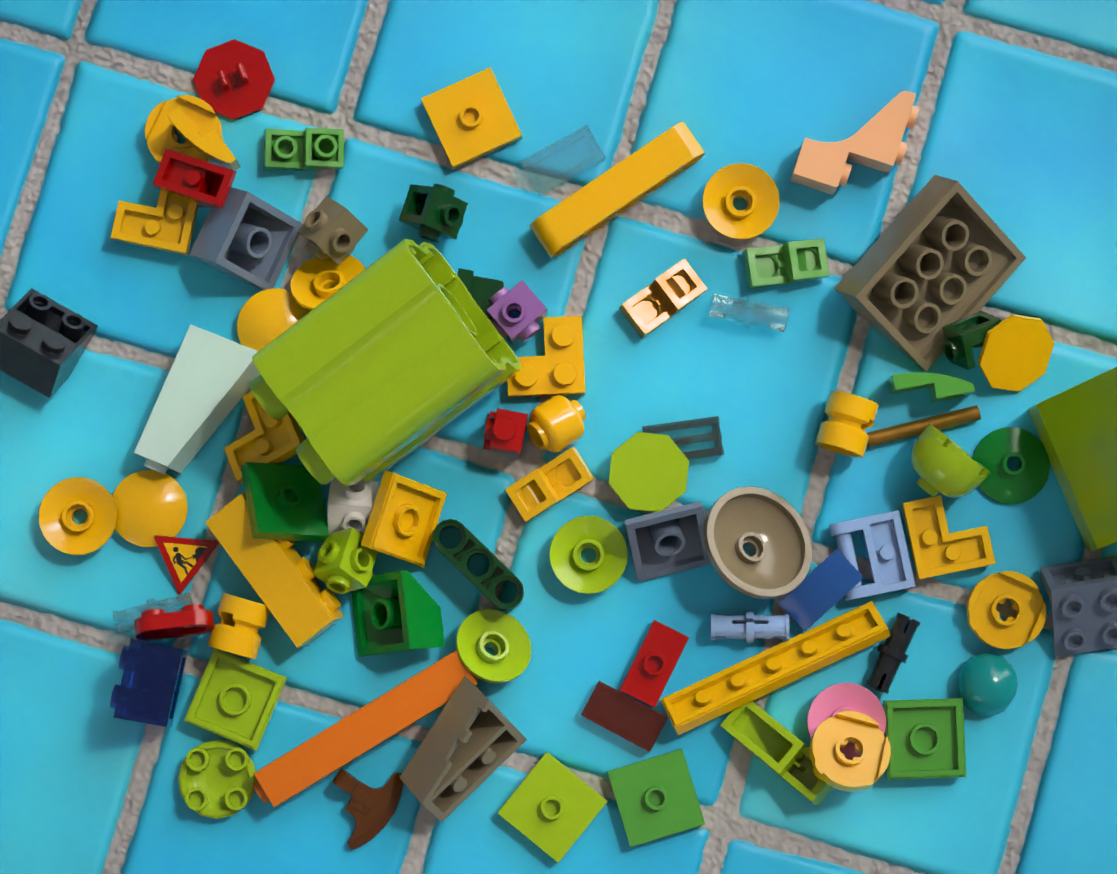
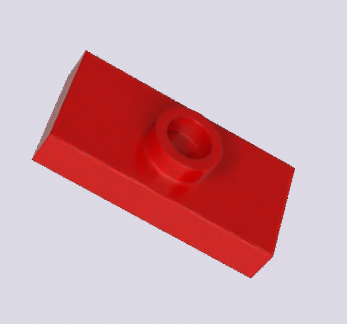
(654, 663)

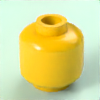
(556, 423)

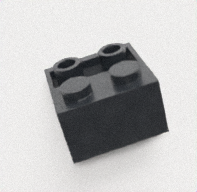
(42, 342)

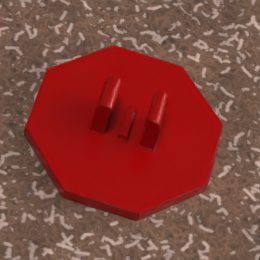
(234, 79)

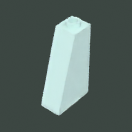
(195, 399)

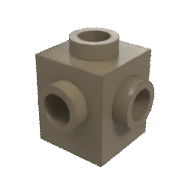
(331, 231)

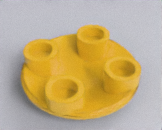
(267, 317)
(149, 506)

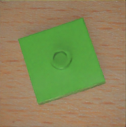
(925, 738)
(656, 797)

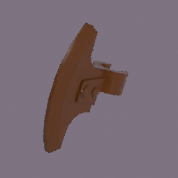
(368, 805)

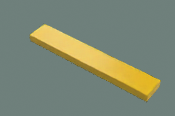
(775, 667)

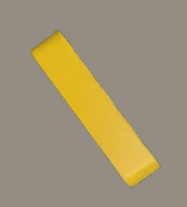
(617, 189)

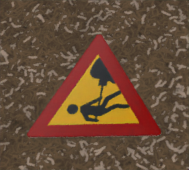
(184, 557)

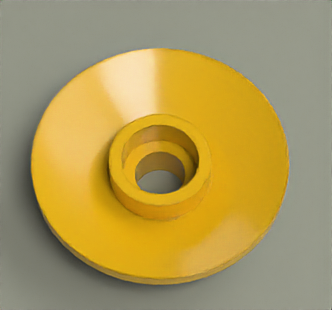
(744, 182)
(320, 279)
(58, 513)

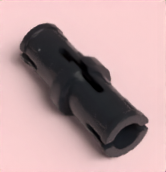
(892, 653)

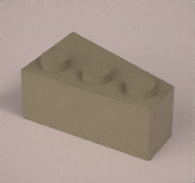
(460, 751)

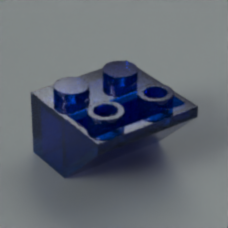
(149, 683)

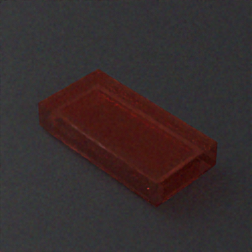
(624, 716)

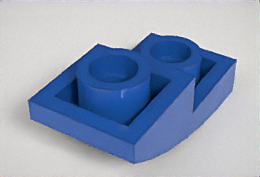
(820, 590)

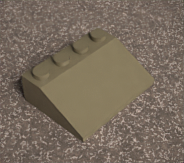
(930, 270)

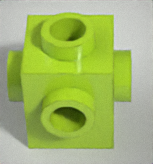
(344, 562)

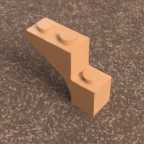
(874, 145)

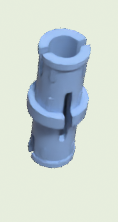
(749, 626)

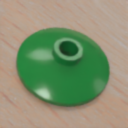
(1007, 485)

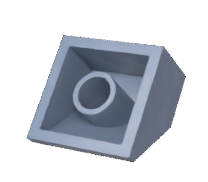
(247, 239)

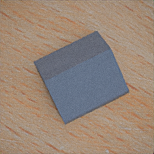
(667, 541)

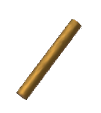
(916, 427)

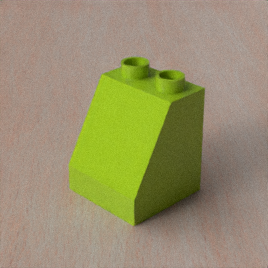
(1082, 449)

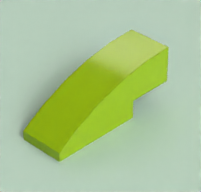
(776, 749)

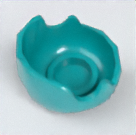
(987, 684)

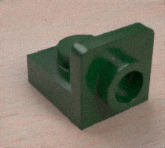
(964, 335)

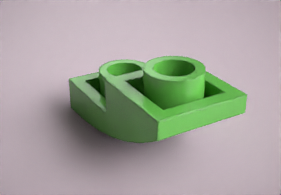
(303, 149)

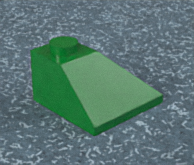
(395, 616)

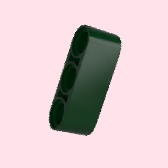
(468, 548)

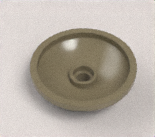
(769, 532)

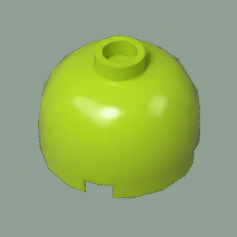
(945, 465)

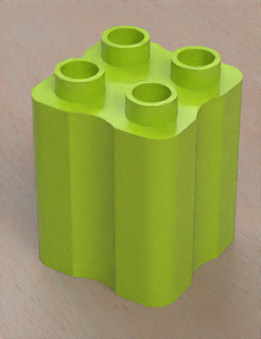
(382, 365)

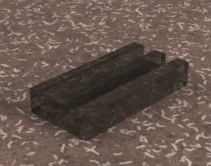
(693, 424)

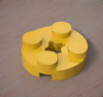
(160, 131)
(1026, 601)
(832, 765)

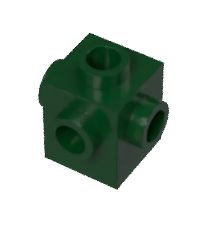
(433, 212)

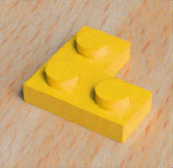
(162, 228)
(561, 367)
(269, 442)
(937, 550)

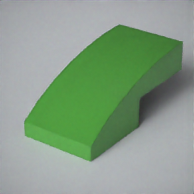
(785, 263)
(940, 386)

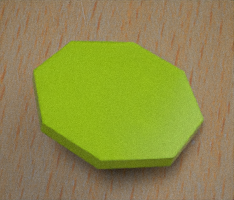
(648, 472)

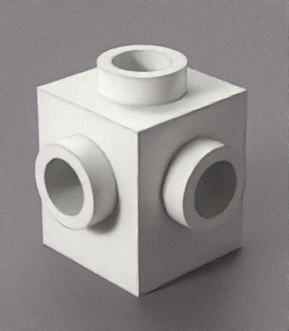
(350, 505)

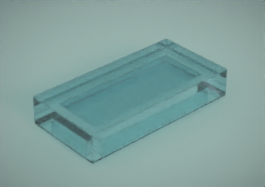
(563, 160)

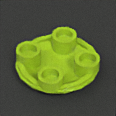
(217, 779)

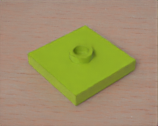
(235, 699)
(552, 807)

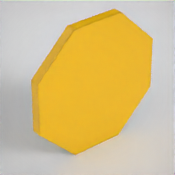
(1016, 352)

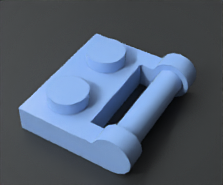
(884, 549)

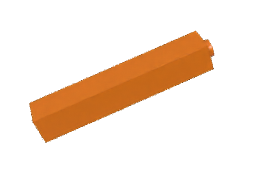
(361, 731)

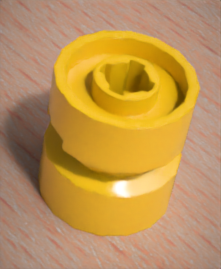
(847, 423)
(239, 626)

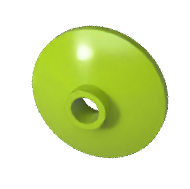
(594, 534)
(501, 634)

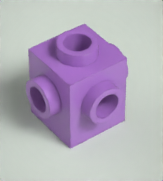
(518, 299)

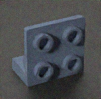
(1082, 604)

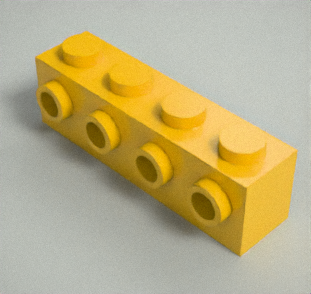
(277, 575)

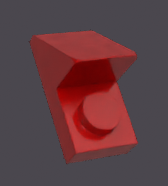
(194, 179)

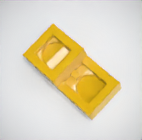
(209, 145)
(550, 484)

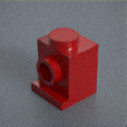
(505, 432)

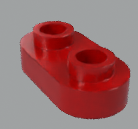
(158, 625)

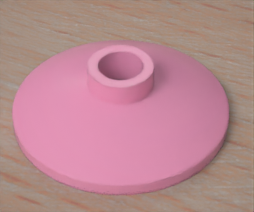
(845, 698)

